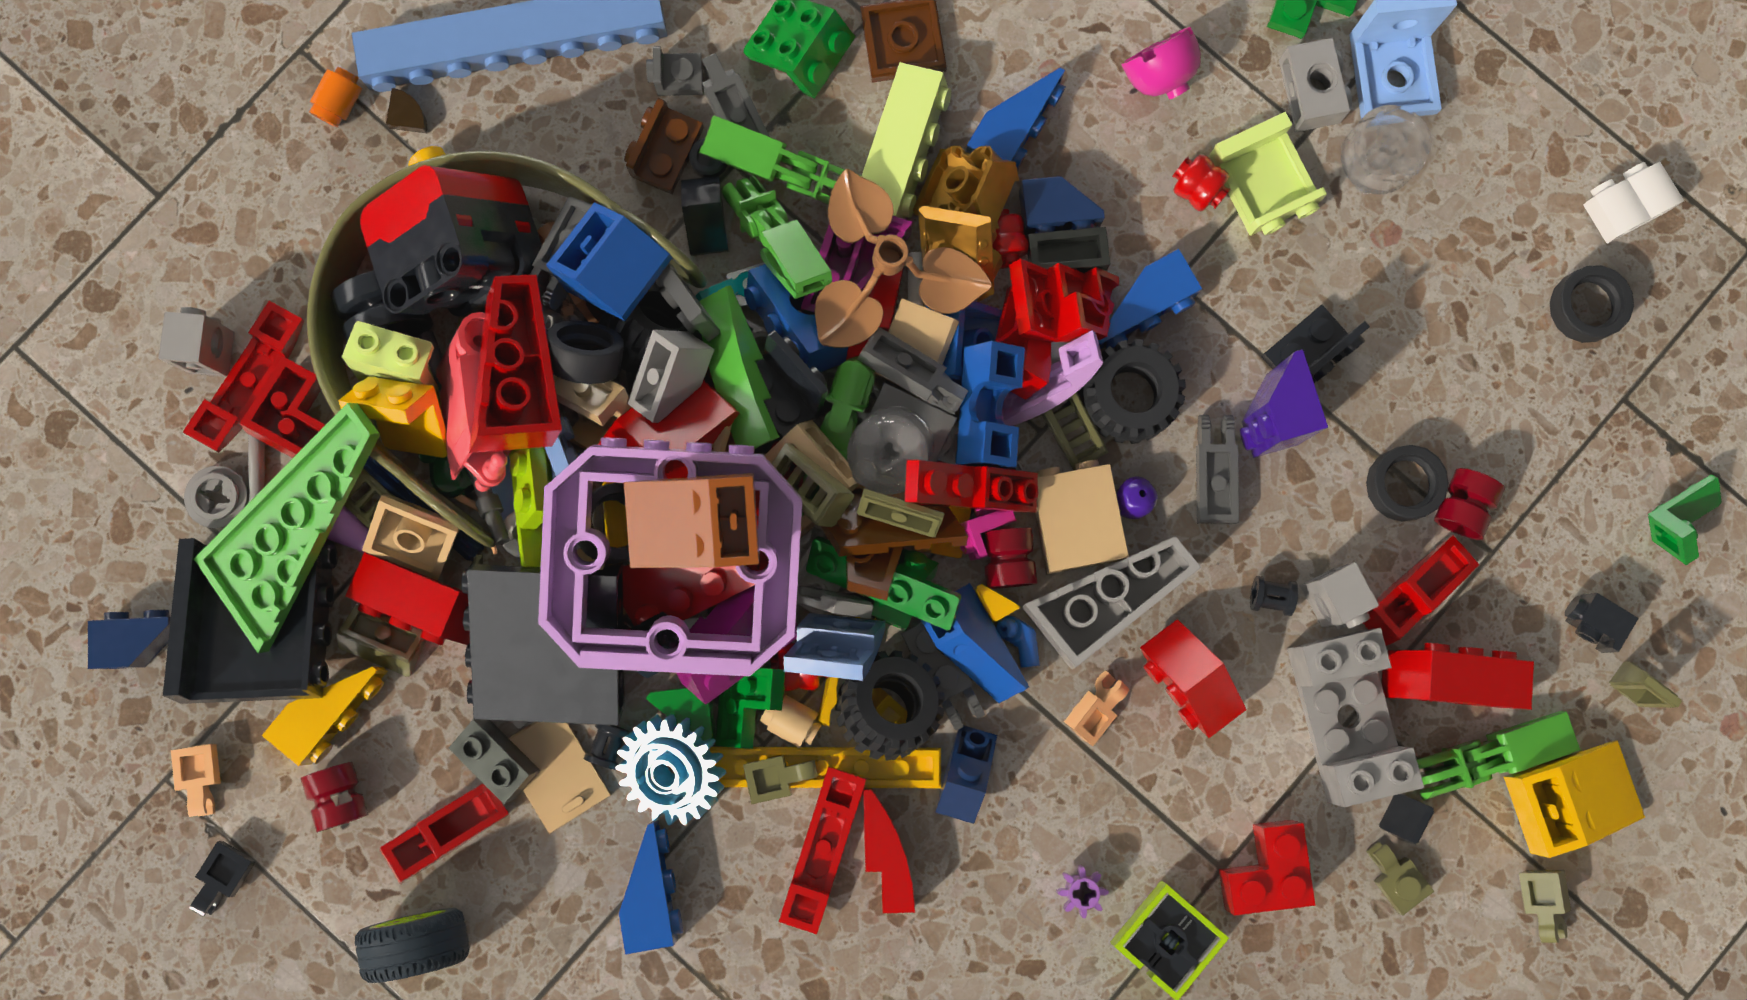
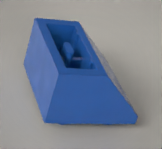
(608, 262)

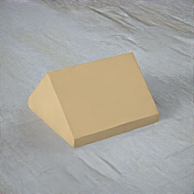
(923, 330)
(410, 536)

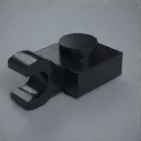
(222, 874)

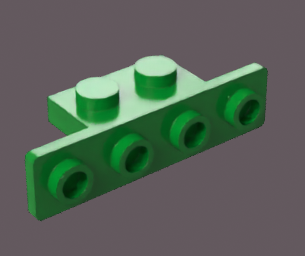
(911, 589)

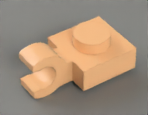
(1094, 712)
(195, 771)

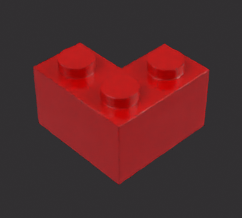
(281, 409)
(1193, 679)
(1280, 877)

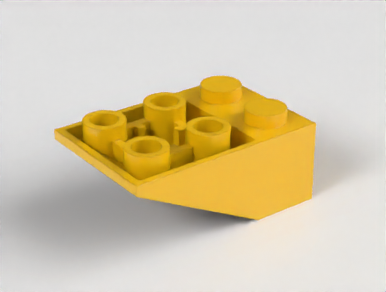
(1574, 800)

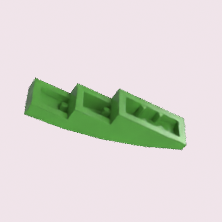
(736, 371)

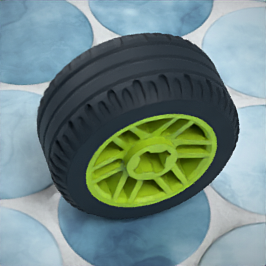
(412, 945)

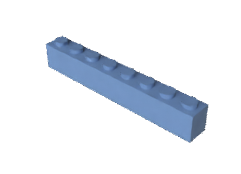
(501, 37)

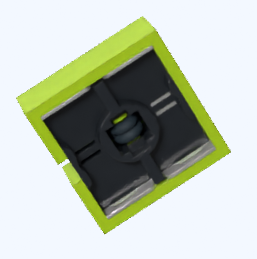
(1169, 940)

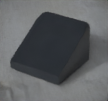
(1406, 818)

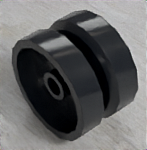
(362, 301)

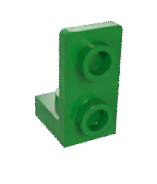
(1672, 520)

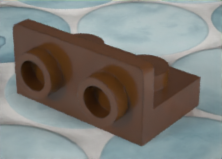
(662, 147)

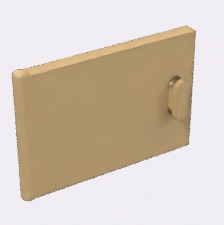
(562, 773)

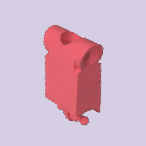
(458, 378)

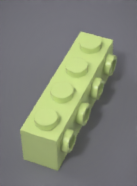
(906, 133)

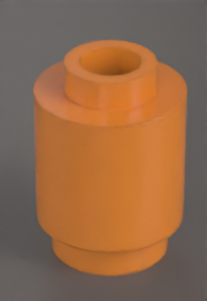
(335, 96)

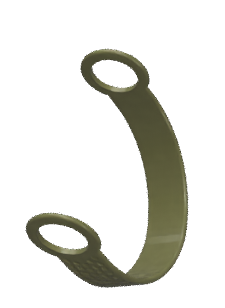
(347, 248)

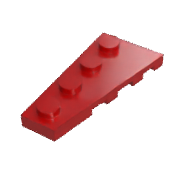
(680, 590)

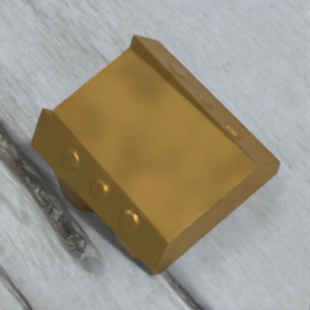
(969, 182)
(962, 232)

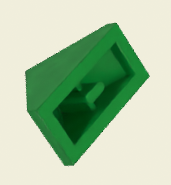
(686, 705)

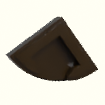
(405, 113)

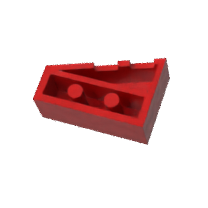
(409, 600)
(1460, 677)

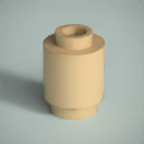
(794, 723)

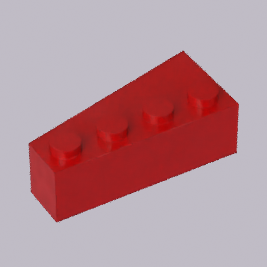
(515, 376)

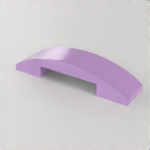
(1077, 366)

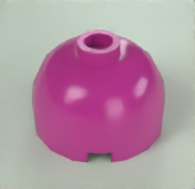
(1165, 65)

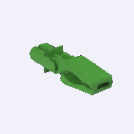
(762, 157)
(789, 249)
(849, 394)
(1512, 752)

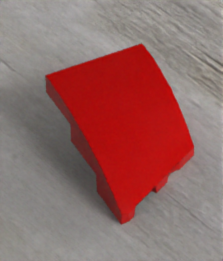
(1061, 301)

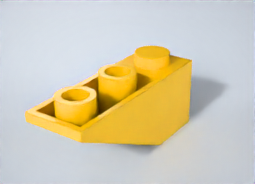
(309, 725)

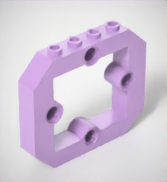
(565, 574)

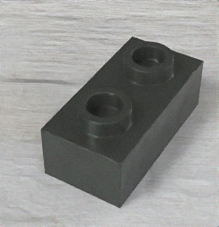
(1074, 248)
(494, 759)

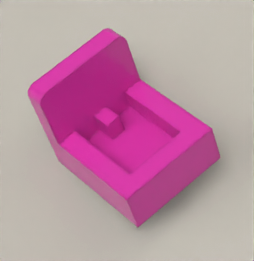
(984, 521)

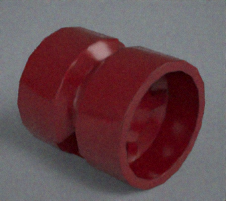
(1469, 503)
(1009, 558)
(329, 782)

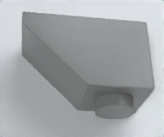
(669, 373)

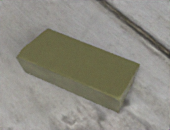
(900, 513)
(380, 641)

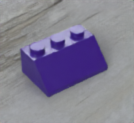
(1283, 409)

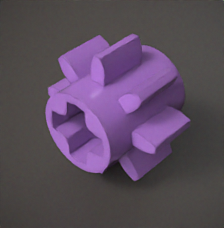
(1090, 899)

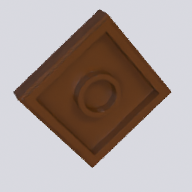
(902, 33)

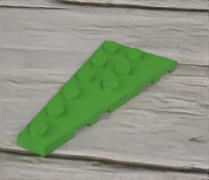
(277, 536)

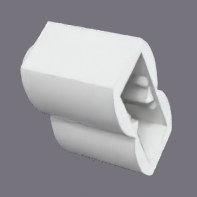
(1632, 202)

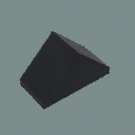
(704, 215)

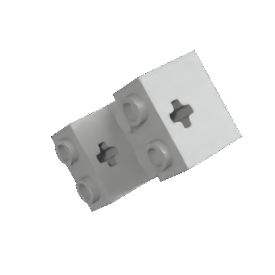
(1359, 760)

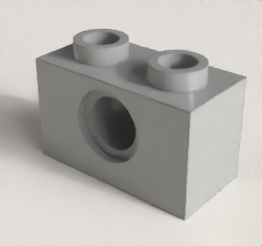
(1310, 106)
(196, 342)
(1340, 597)

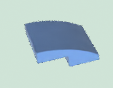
(835, 646)

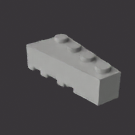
(1100, 606)

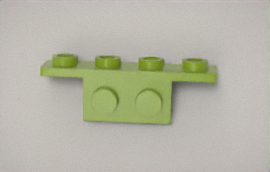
(530, 474)

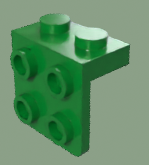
(802, 41)

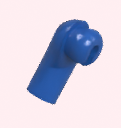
(1021, 636)

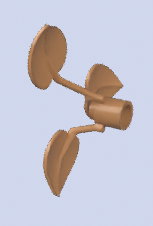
(849, 316)

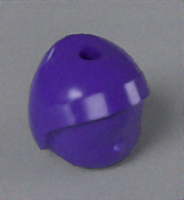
(1136, 498)

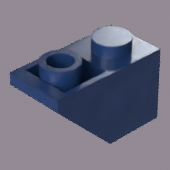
(1055, 206)
(127, 642)
(967, 774)

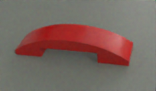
(272, 337)
(822, 850)

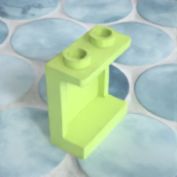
(1267, 176)
(388, 355)

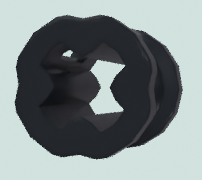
(1287, 592)
(596, 753)

